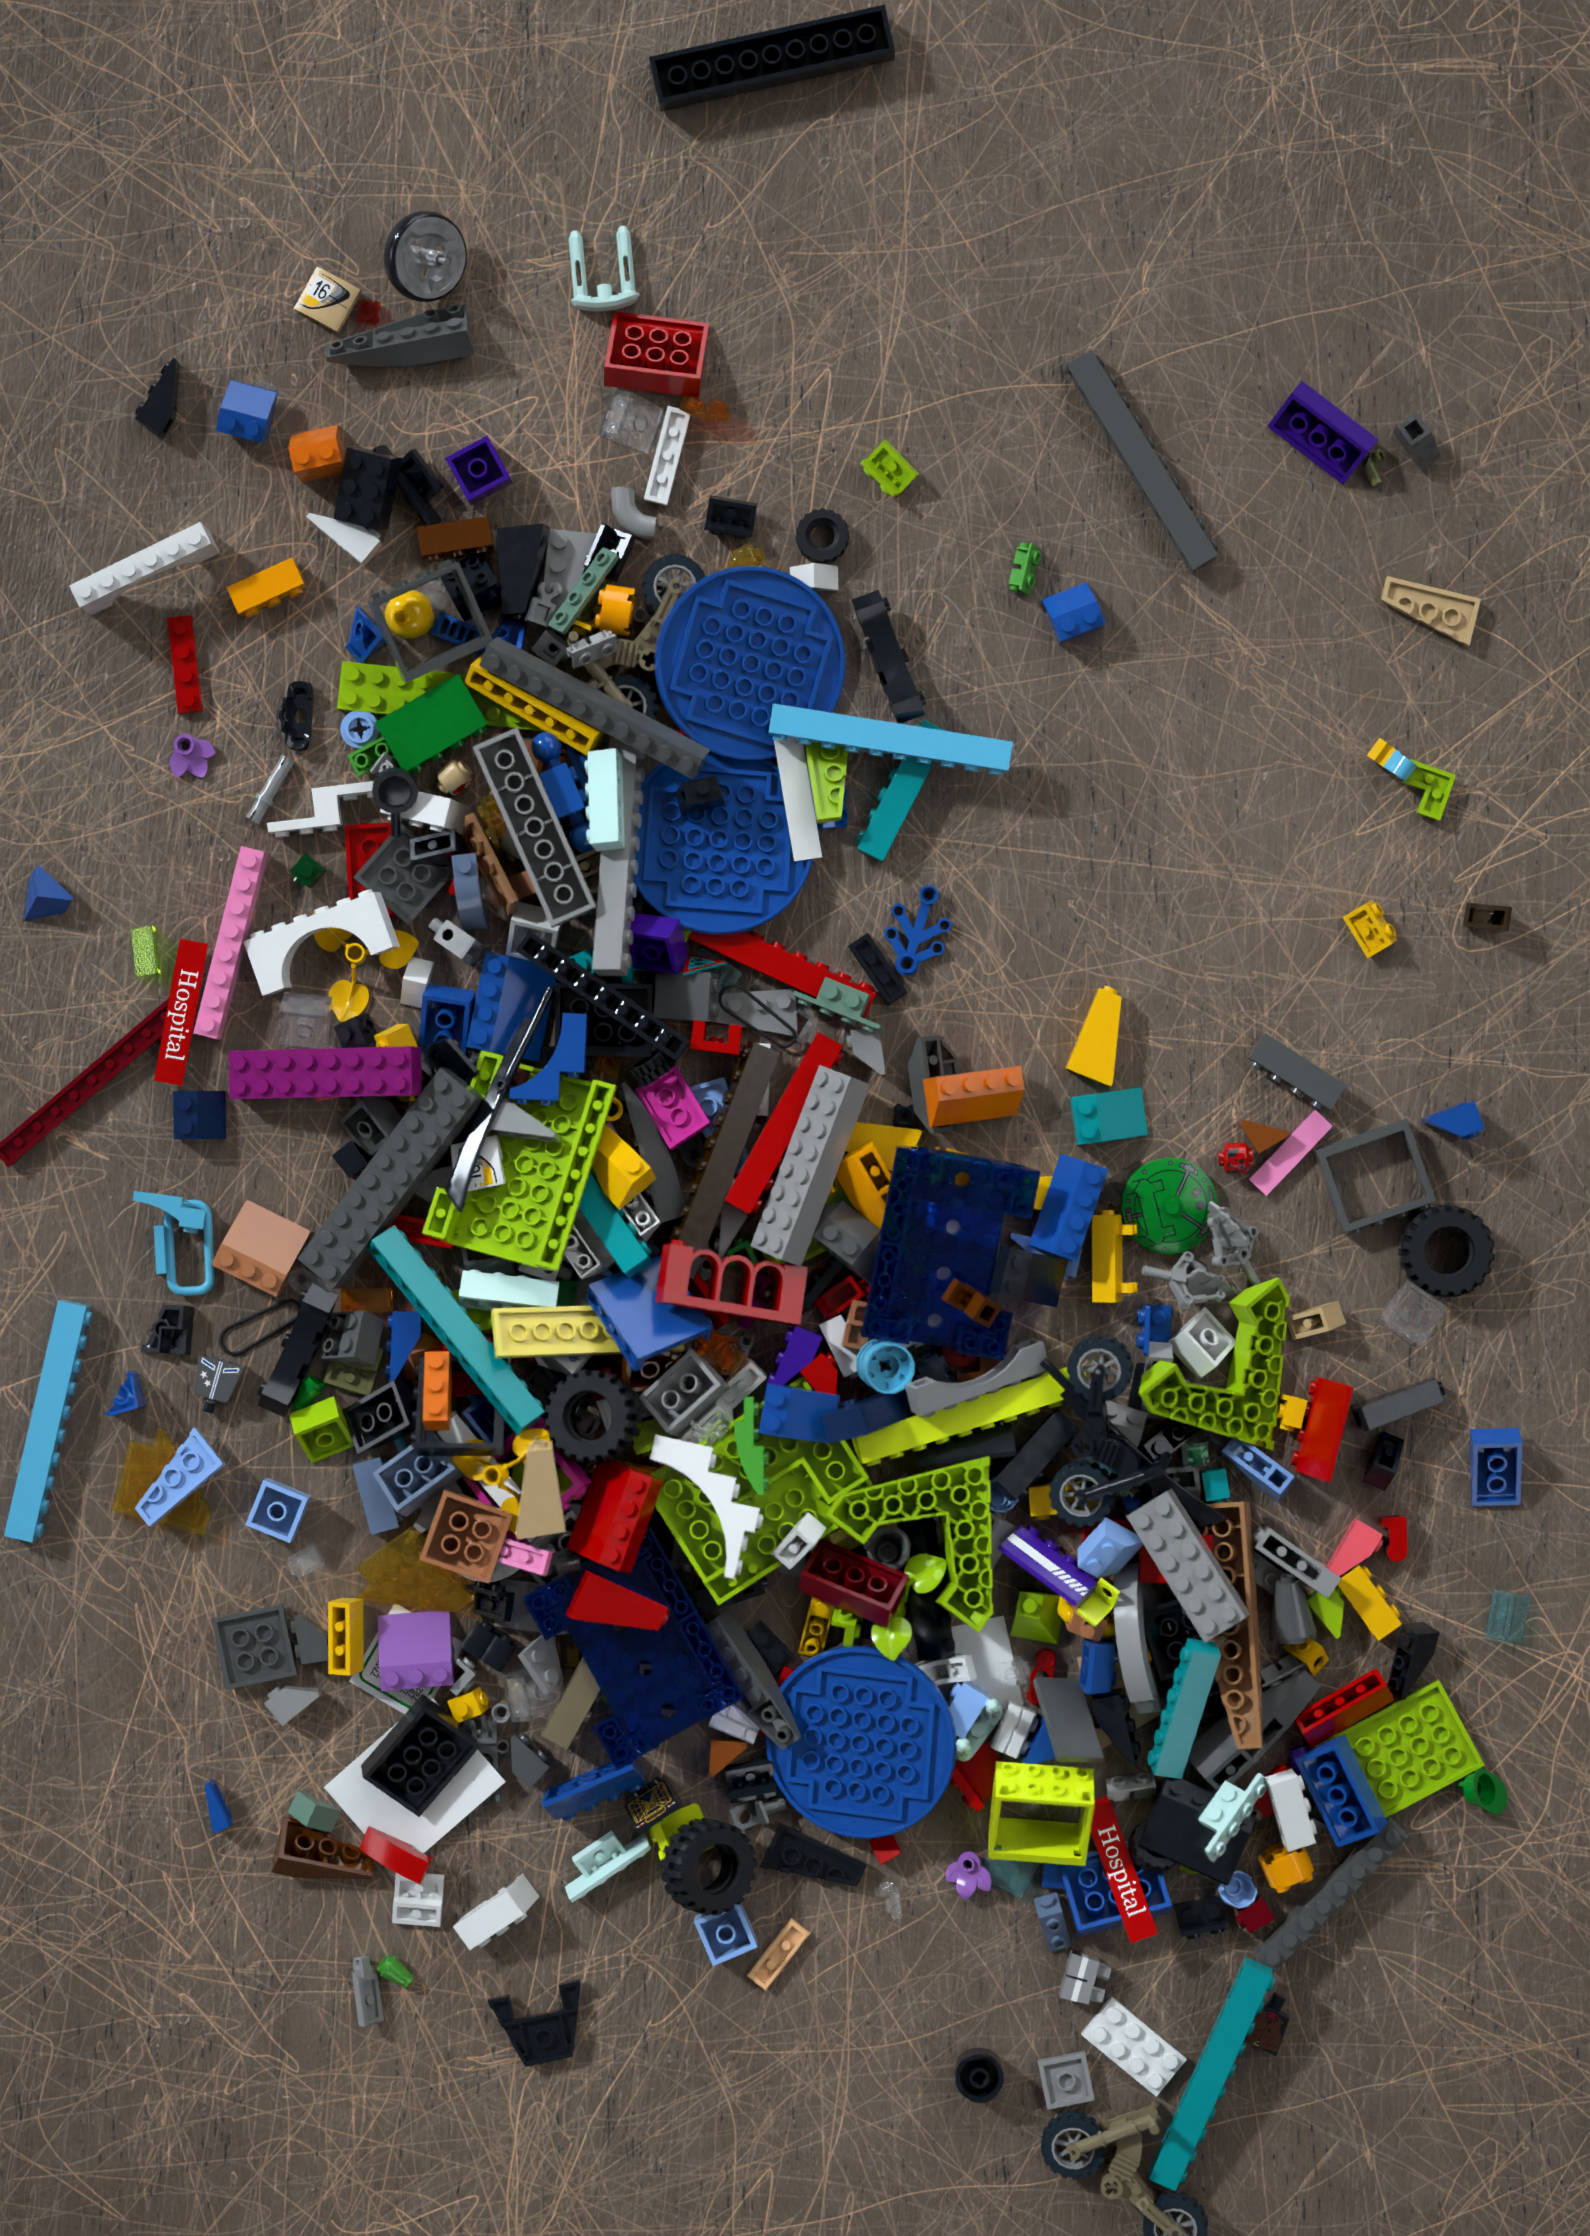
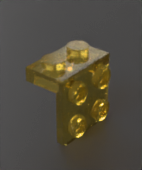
(487, 805)

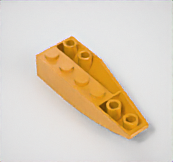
(865, 1181)

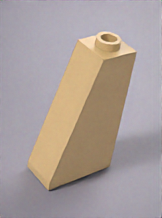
(540, 1497)

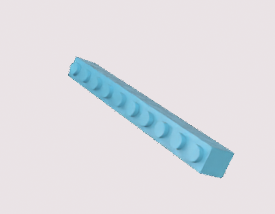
(890, 738)
(47, 1421)

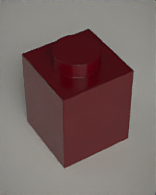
(1254, 1915)

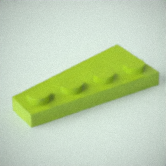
(827, 780)

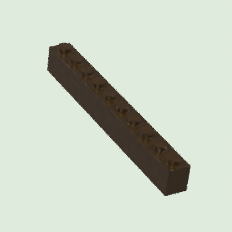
(724, 1148)

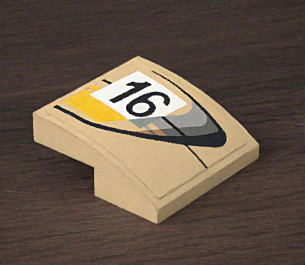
(327, 299)

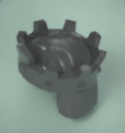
(889, 1546)

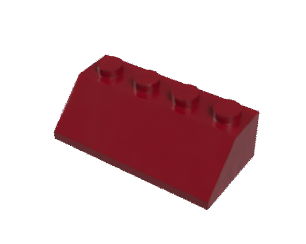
(853, 1583)

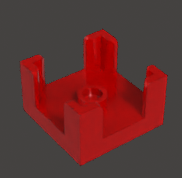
(714, 1044)

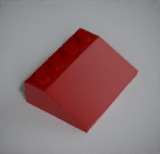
(656, 354)
(1322, 1428)
(615, 1515)

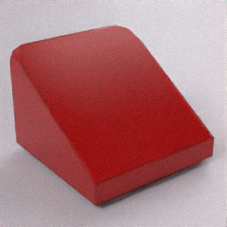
(885, 1848)

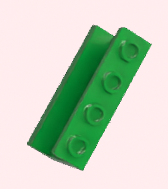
(432, 724)

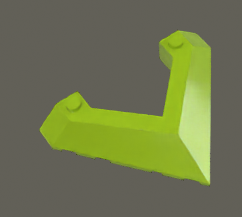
(1249, 1403)
(963, 1502)

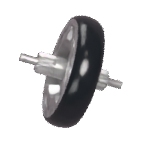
(404, 260)

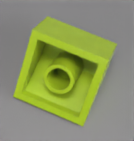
(321, 1429)

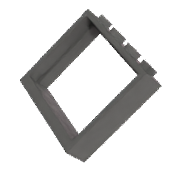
(448, 656)
(1378, 1218)

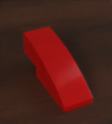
(841, 1295)
(395, 1854)

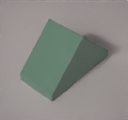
(314, 1812)

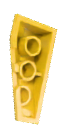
(620, 1169)

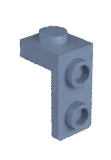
(1052, 1922)

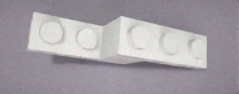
(326, 810)
(740, 1386)

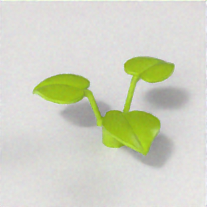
(925, 1575)

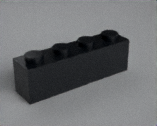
(1034, 1455)

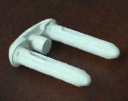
(605, 299)
(979, 1731)

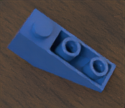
(406, 1332)

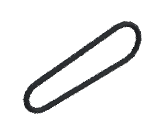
(751, 1026)
(253, 1316)

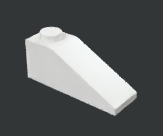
(354, 539)

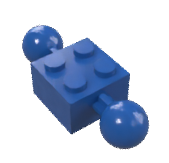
(562, 790)

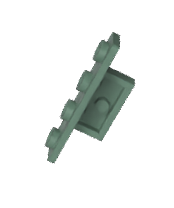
(585, 593)
(842, 1000)

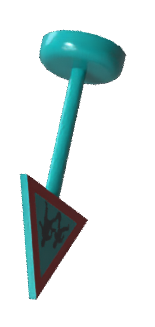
(693, 964)

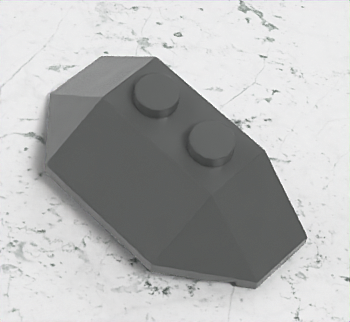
(928, 1060)
(848, 1238)

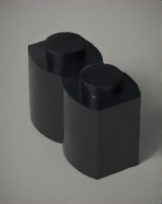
(488, 1645)

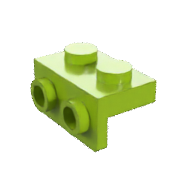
(889, 469)
(848, 1621)

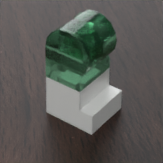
(1195, 1453)

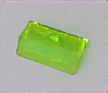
(145, 951)

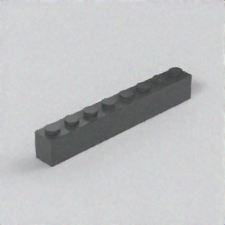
(1328, 1895)

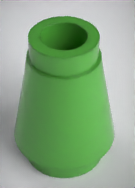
(393, 1970)

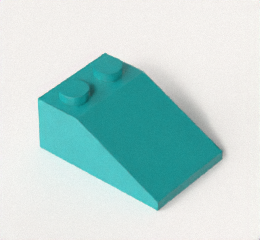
(1108, 1116)

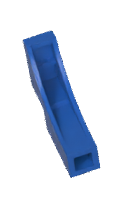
(567, 1058)

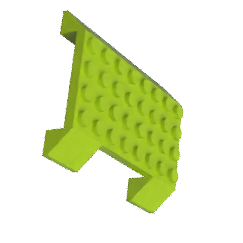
(545, 1181)

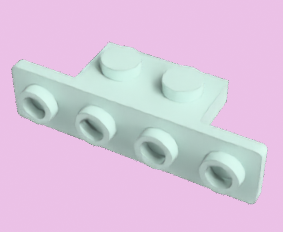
(1228, 1811)
(603, 1860)

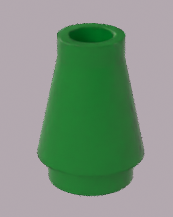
(308, 1391)

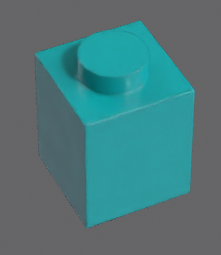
(1214, 1485)

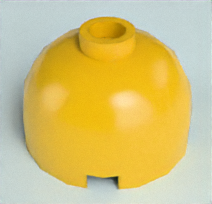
(409, 615)

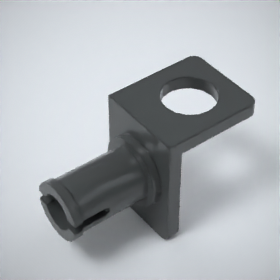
(758, 1811)

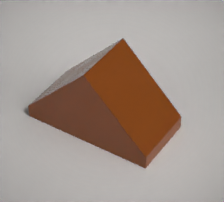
(1262, 1136)
(723, 1752)

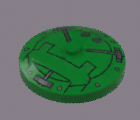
(1168, 1205)

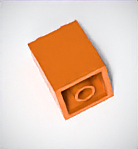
(317, 453)

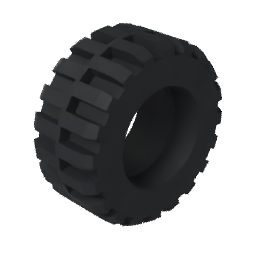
(1479, 1251)
(562, 1414)
(735, 1870)

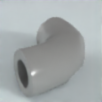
(629, 516)

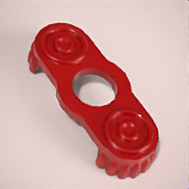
(1045, 1662)

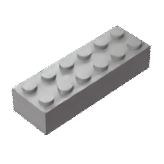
(1188, 1565)

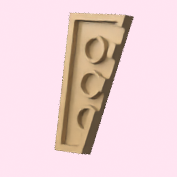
(1437, 608)

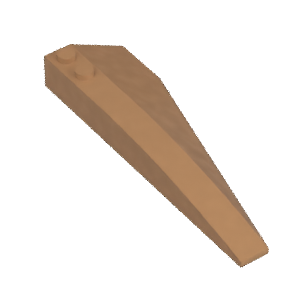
(1239, 1663)

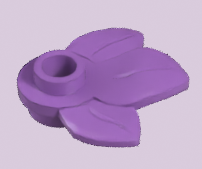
(192, 759)
(969, 1878)

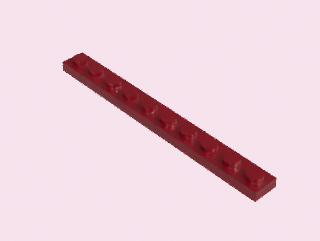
(83, 1087)

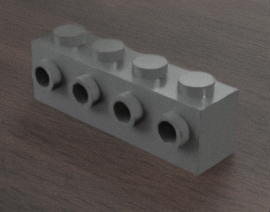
(1296, 1071)

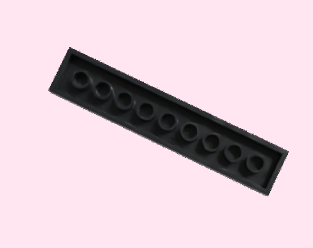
(772, 58)

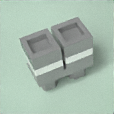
(1080, 1978)

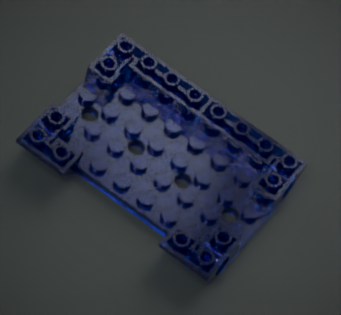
(916, 1245)
(682, 1655)

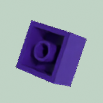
(478, 470)
(657, 944)

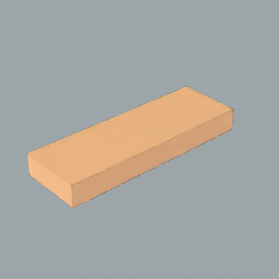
(778, 1954)

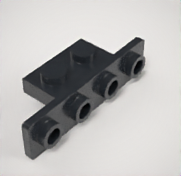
(417, 484)

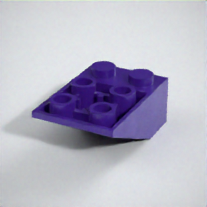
(799, 1353)

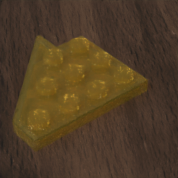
(142, 1469)
(403, 1579)

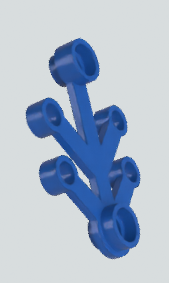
(916, 935)

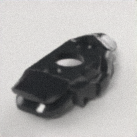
(298, 697)

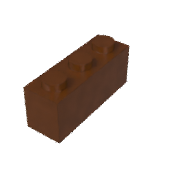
(455, 538)

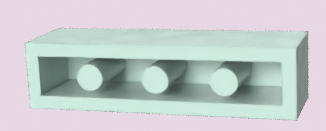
(605, 800)
(498, 1290)

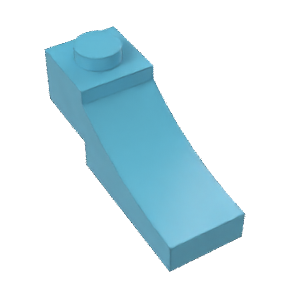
(188, 1218)

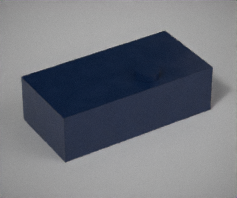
(866, 1415)

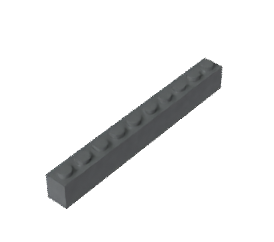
(1141, 461)
(594, 707)

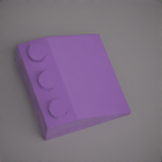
(415, 1650)

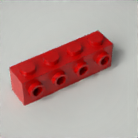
(1343, 1708)

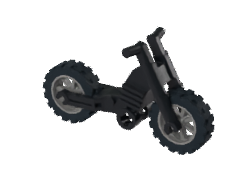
(1100, 1443)

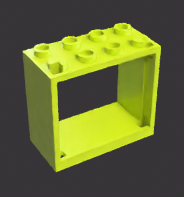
(1039, 1839)

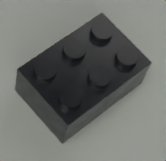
(367, 488)

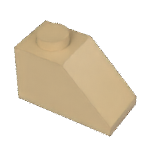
(1315, 1320)

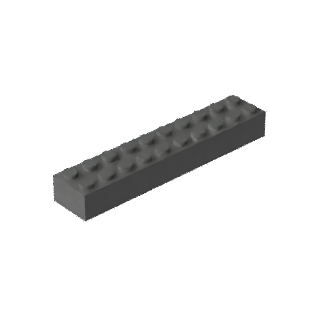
(391, 1178)

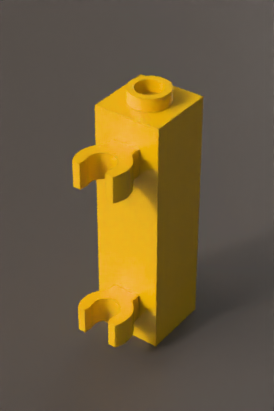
(1108, 1257)

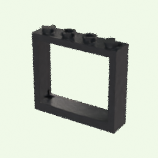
(422, 1448)

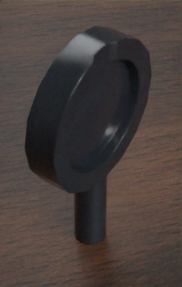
(395, 792)

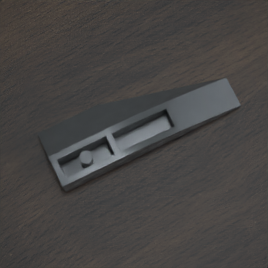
(409, 341)
(666, 1189)
(763, 1698)
(1215, 1750)

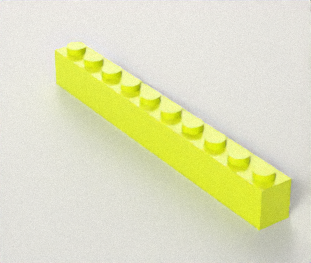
(982, 1413)

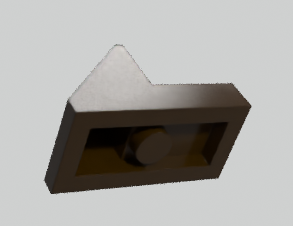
(1487, 917)

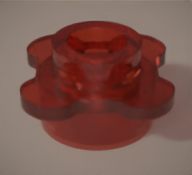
(363, 306)

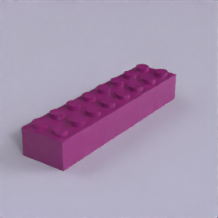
(325, 1073)

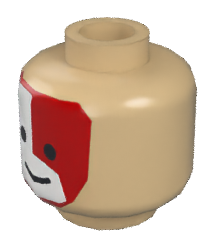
(454, 777)

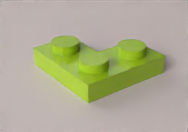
(1436, 788)

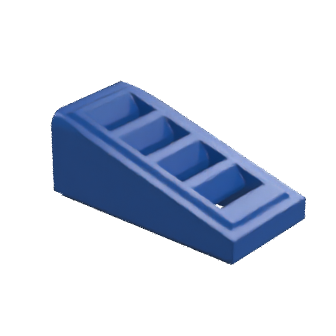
(442, 616)
(218, 1811)

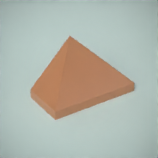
(425, 1344)

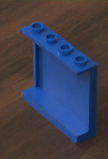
(637, 1322)

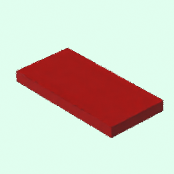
(361, 844)

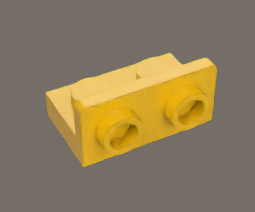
(1370, 928)

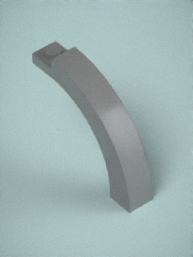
(1132, 1641)

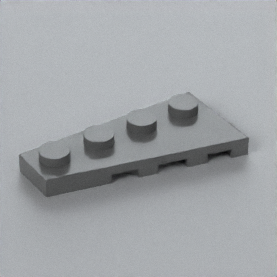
(565, 562)
(779, 1001)

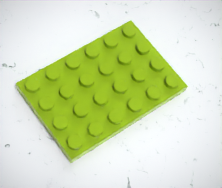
(1412, 1748)

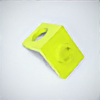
(1099, 1603)

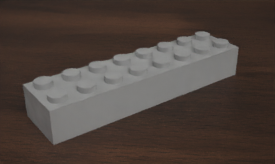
(534, 827)
(810, 1165)

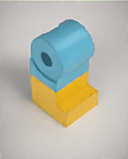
(1391, 760)

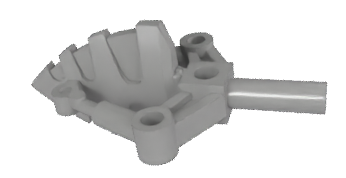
(1232, 1234)
(1200, 1282)

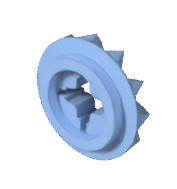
(350, 723)

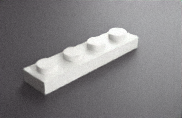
(667, 456)

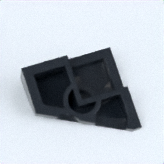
(172, 1331)

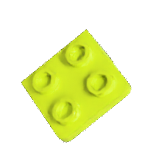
(665, 1828)

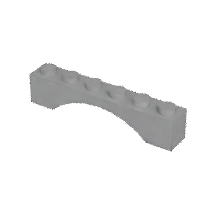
(1019, 1363)

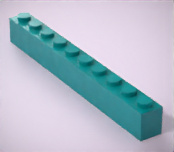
(456, 1330)
(1210, 2074)

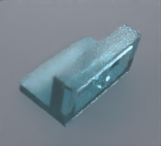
(1507, 1616)

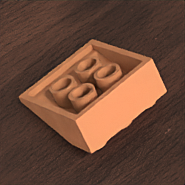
(261, 1248)
(466, 1535)

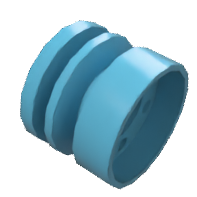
(896, 1373)

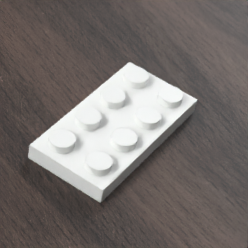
(1133, 2046)

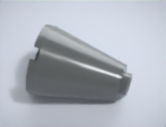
(1290, 1614)

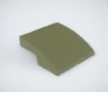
(353, 1378)

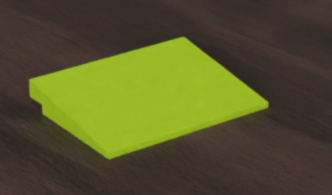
(801, 1480)

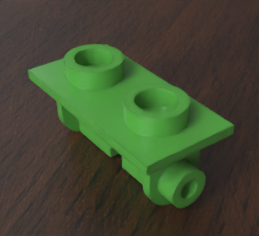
(1027, 557)

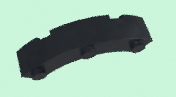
(888, 657)
(298, 1350)

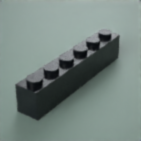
(929, 1619)

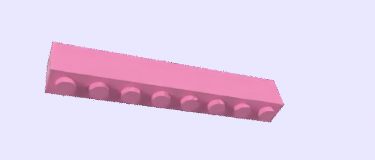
(230, 943)

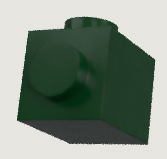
(307, 871)
(743, 1248)

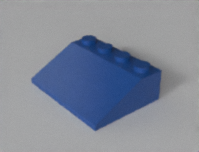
(505, 996)
(592, 1787)
(1092, 1899)

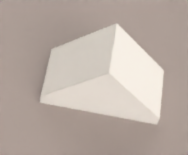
(817, 576)
(416, 981)

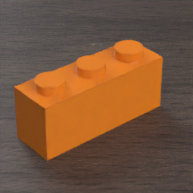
(437, 1391)

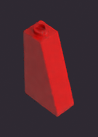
(611, 1603)

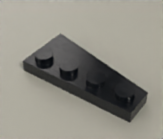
(804, 1855)

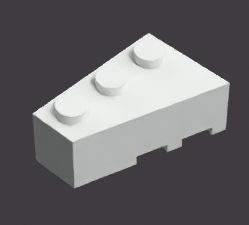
(436, 812)
(496, 1913)

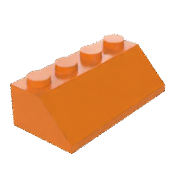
(974, 1096)

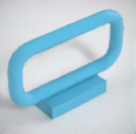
(166, 1251)

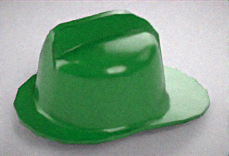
(1484, 1791)

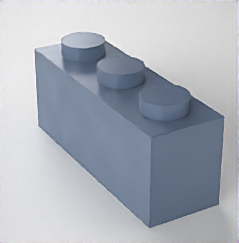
(377, 1507)

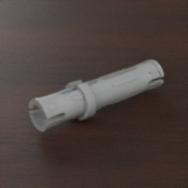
(270, 789)

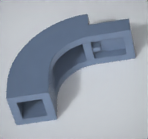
(468, 892)

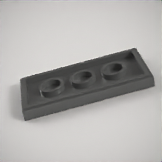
(1068, 1720)

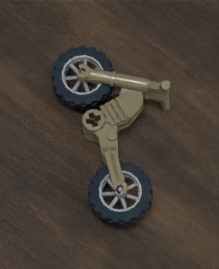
(631, 652)
(1086, 2135)

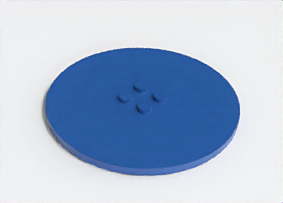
(738, 649)
(723, 864)
(870, 1743)

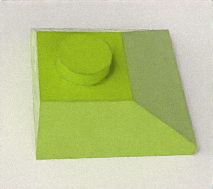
(1036, 1616)

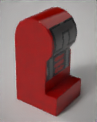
(1396, 1532)

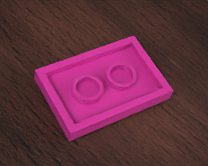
(673, 1108)

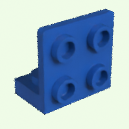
(1155, 1325)

